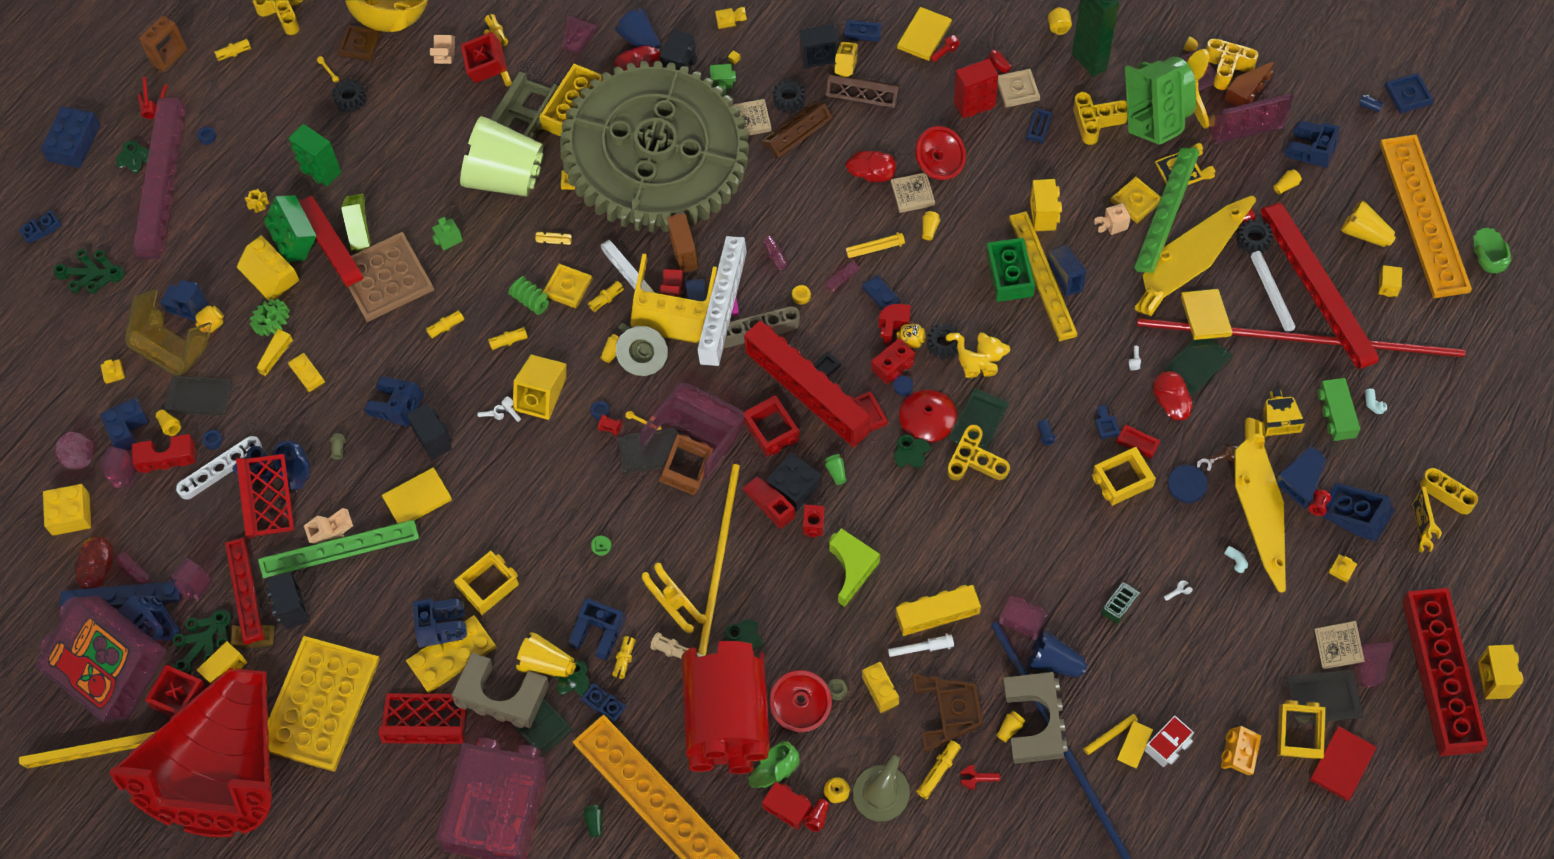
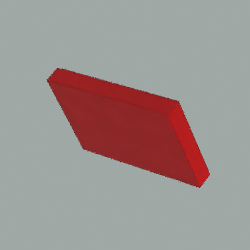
(1343, 763)

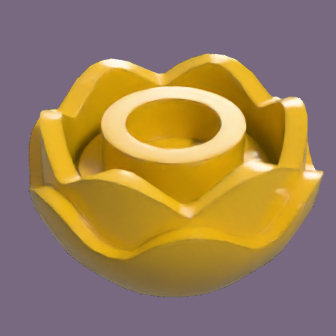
(836, 796)

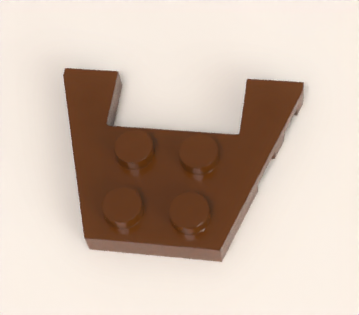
(957, 706)

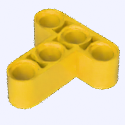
(282, 9)
(1229, 58)
(1089, 128)
(975, 453)

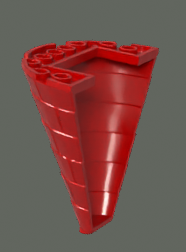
(207, 761)

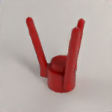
(148, 108)

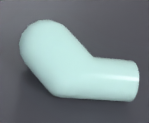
(1373, 404)
(1240, 559)

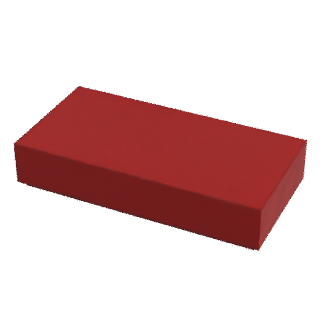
(877, 417)
(1133, 438)

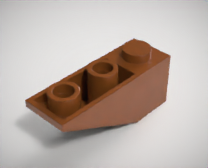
(1245, 86)

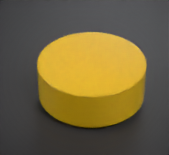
(801, 294)

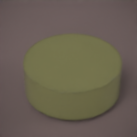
(838, 689)

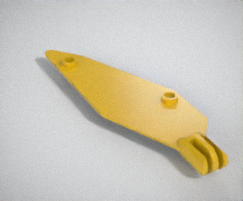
(1191, 254)
(1261, 500)

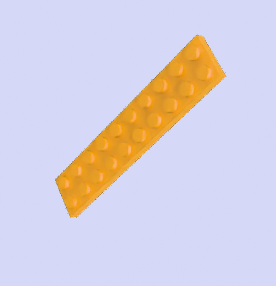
(1425, 216)
(650, 793)

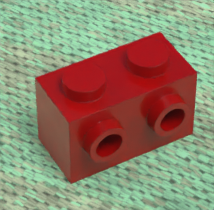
(893, 361)
(787, 805)

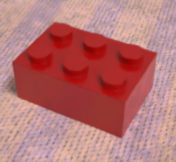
(976, 88)

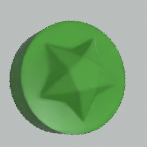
(601, 545)

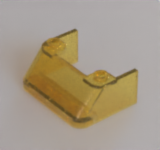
(159, 345)

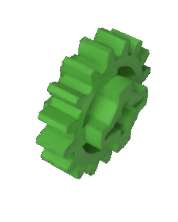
(269, 317)

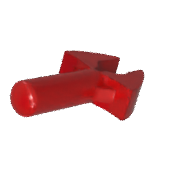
(952, 44)
(977, 777)

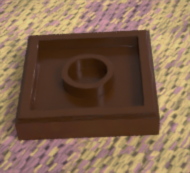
(359, 42)

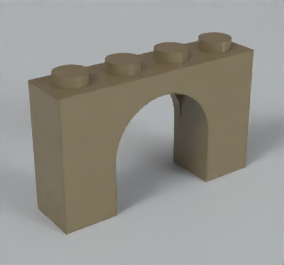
(519, 709)
(1048, 743)

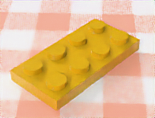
(443, 661)

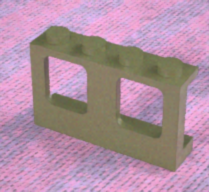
(512, 104)

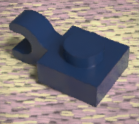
(1106, 425)

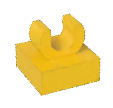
(112, 371)
(1343, 568)

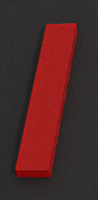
(244, 591)

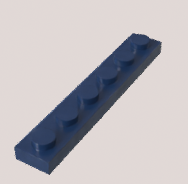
(118, 595)

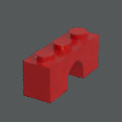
(179, 453)

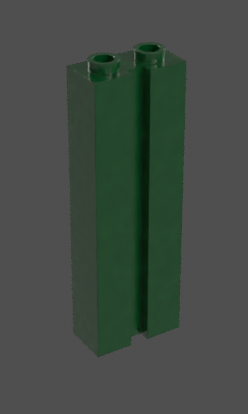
(1095, 34)

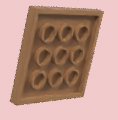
(390, 277)

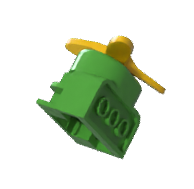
(1164, 96)

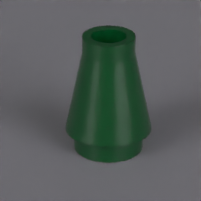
(593, 818)

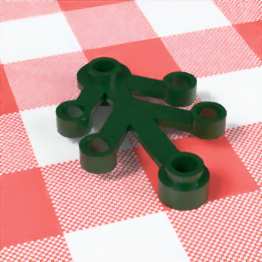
(90, 273)
(203, 639)

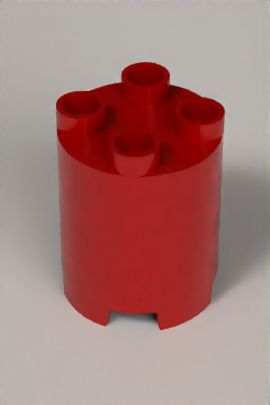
(725, 708)

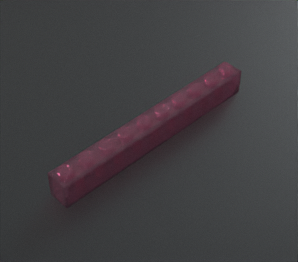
(159, 179)

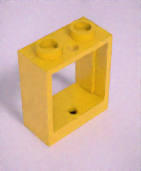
(1139, 465)
(463, 581)
(1311, 707)

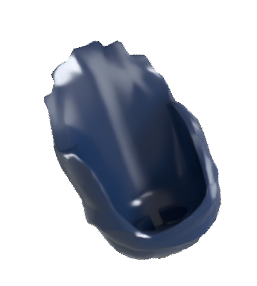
(296, 463)

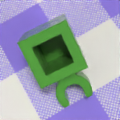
(722, 76)
(446, 234)

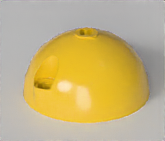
(386, 14)

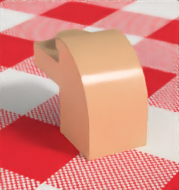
(443, 49)
(325, 529)

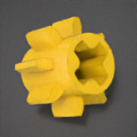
(256, 200)

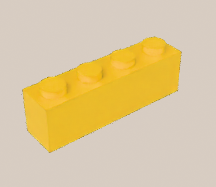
(938, 609)

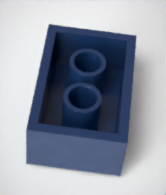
(70, 137)

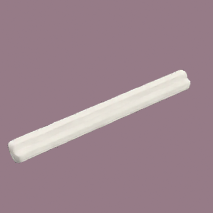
(1273, 291)

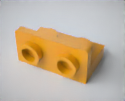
(1241, 750)

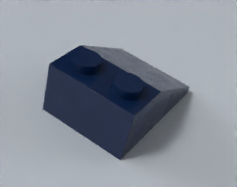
(1359, 510)

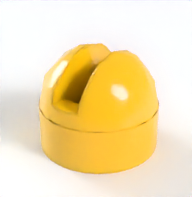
(1191, 44)

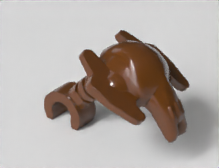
(1228, 453)

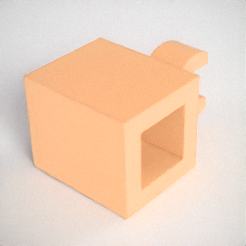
(1115, 219)

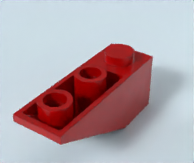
(770, 502)

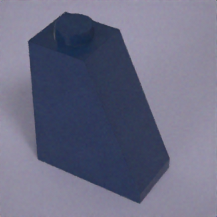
(1067, 270)
(1302, 476)

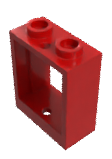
(762, 411)

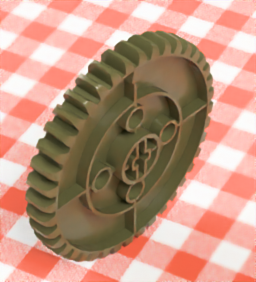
(632, 106)

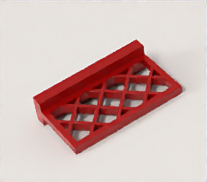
(248, 501)
(422, 734)

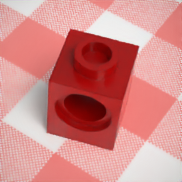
(813, 512)

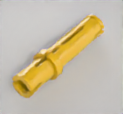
(943, 762)

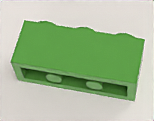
(1338, 409)

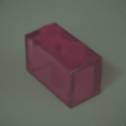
(118, 467)
(191, 579)
(1023, 617)

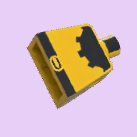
(1281, 415)

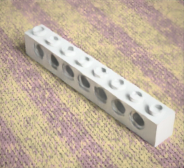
(722, 301)

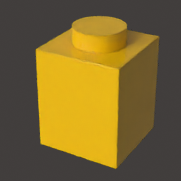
(1390, 281)

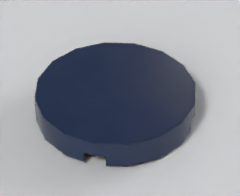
(1187, 484)

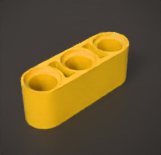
(1454, 499)

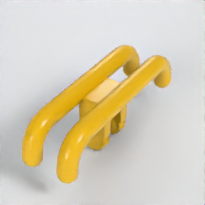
(673, 599)

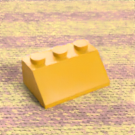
(266, 269)

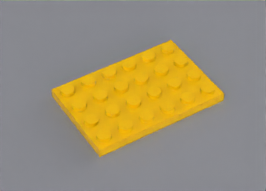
(320, 702)

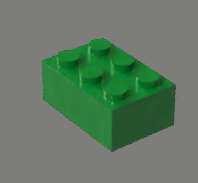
(314, 155)
(290, 228)
(1010, 269)

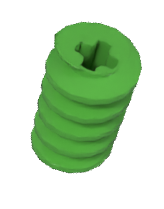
(529, 295)

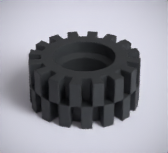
(351, 103)
(789, 104)
(1258, 228)
(938, 349)

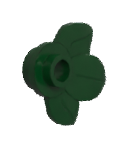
(134, 158)
(913, 454)
(746, 633)
(576, 681)

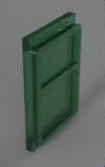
(1199, 362)
(982, 411)
(546, 729)

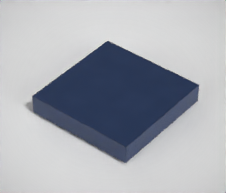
(1408, 93)

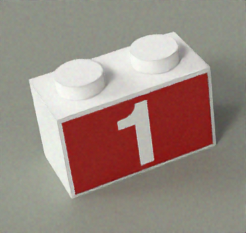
(1169, 742)

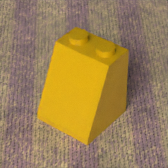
(538, 386)

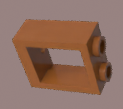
(170, 51)
(682, 242)
(680, 481)

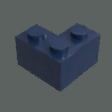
(184, 300)
(121, 421)

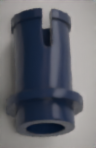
(1370, 103)
(1047, 436)

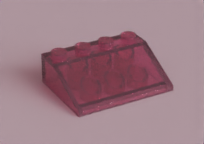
(1250, 119)

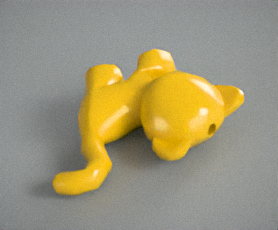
(988, 350)

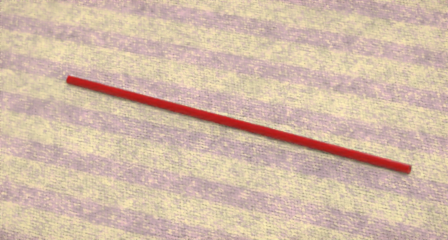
(1309, 338)

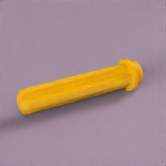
(875, 245)

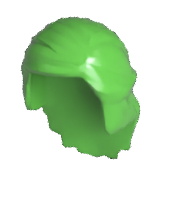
(1491, 251)
(781, 762)

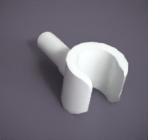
(1134, 364)
(507, 403)
(499, 408)
(1180, 586)

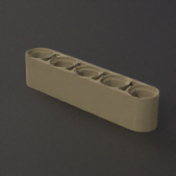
(779, 316)

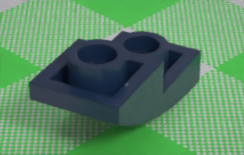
(42, 227)
(695, 290)
(603, 702)

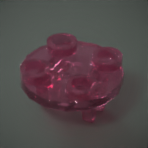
(76, 442)

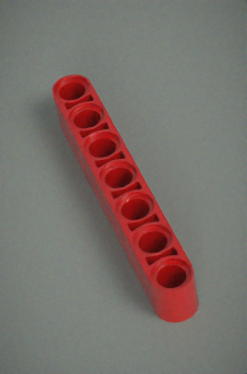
(331, 243)

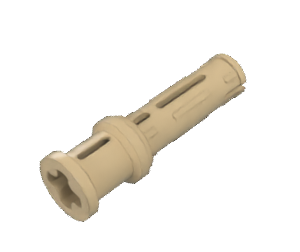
(668, 646)

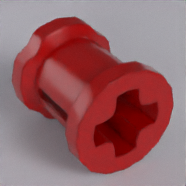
(610, 425)
(1319, 502)

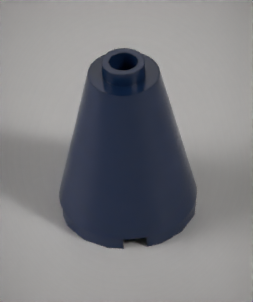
(637, 29)
(1055, 657)

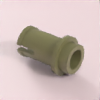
(337, 446)

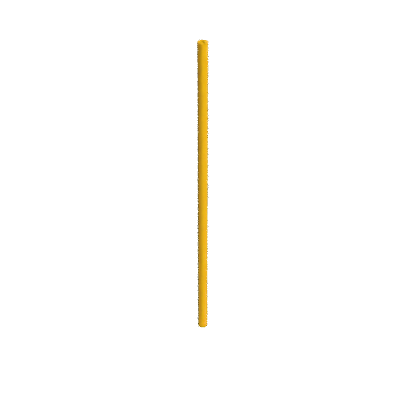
(719, 559)

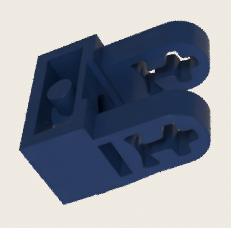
(1325, 143)
(404, 399)
(149, 613)
(427, 615)
(602, 617)

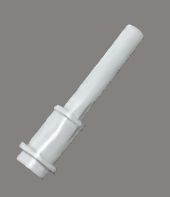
(932, 644)

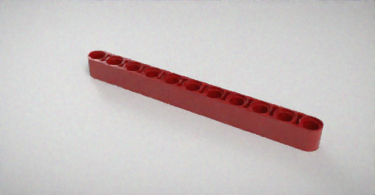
(1319, 286)

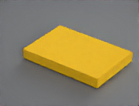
(924, 33)
(1206, 314)
(417, 496)

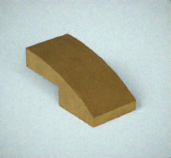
(237, 641)

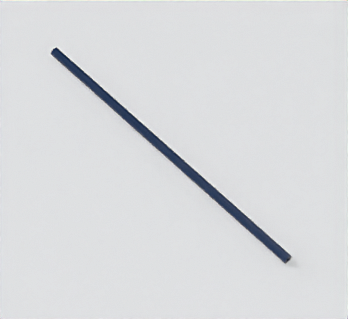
(1068, 755)

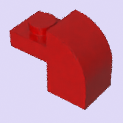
(672, 282)
(893, 318)

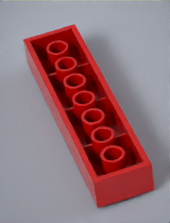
(807, 383)
(1444, 672)

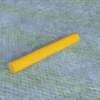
(1110, 734)

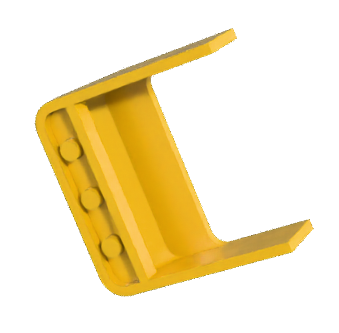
(669, 315)

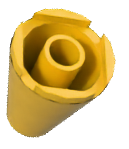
(1368, 226)
(544, 658)

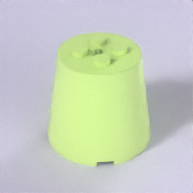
(501, 160)

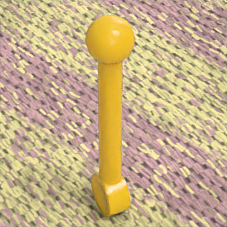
(321, 61)
(630, 414)

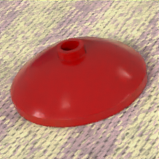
(948, 149)
(927, 425)
(795, 714)

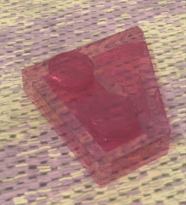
(577, 34)
(1374, 669)

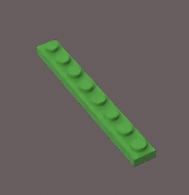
(1167, 210)
(338, 548)

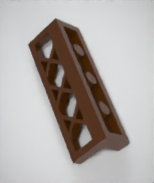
(863, 83)
(797, 128)

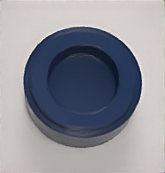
(206, 135)
(903, 385)
(598, 409)
(212, 439)

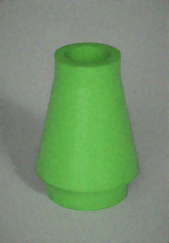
(836, 468)

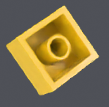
(1045, 205)
(67, 509)
(1499, 671)

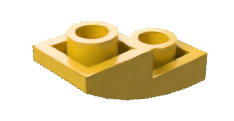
(1135, 744)

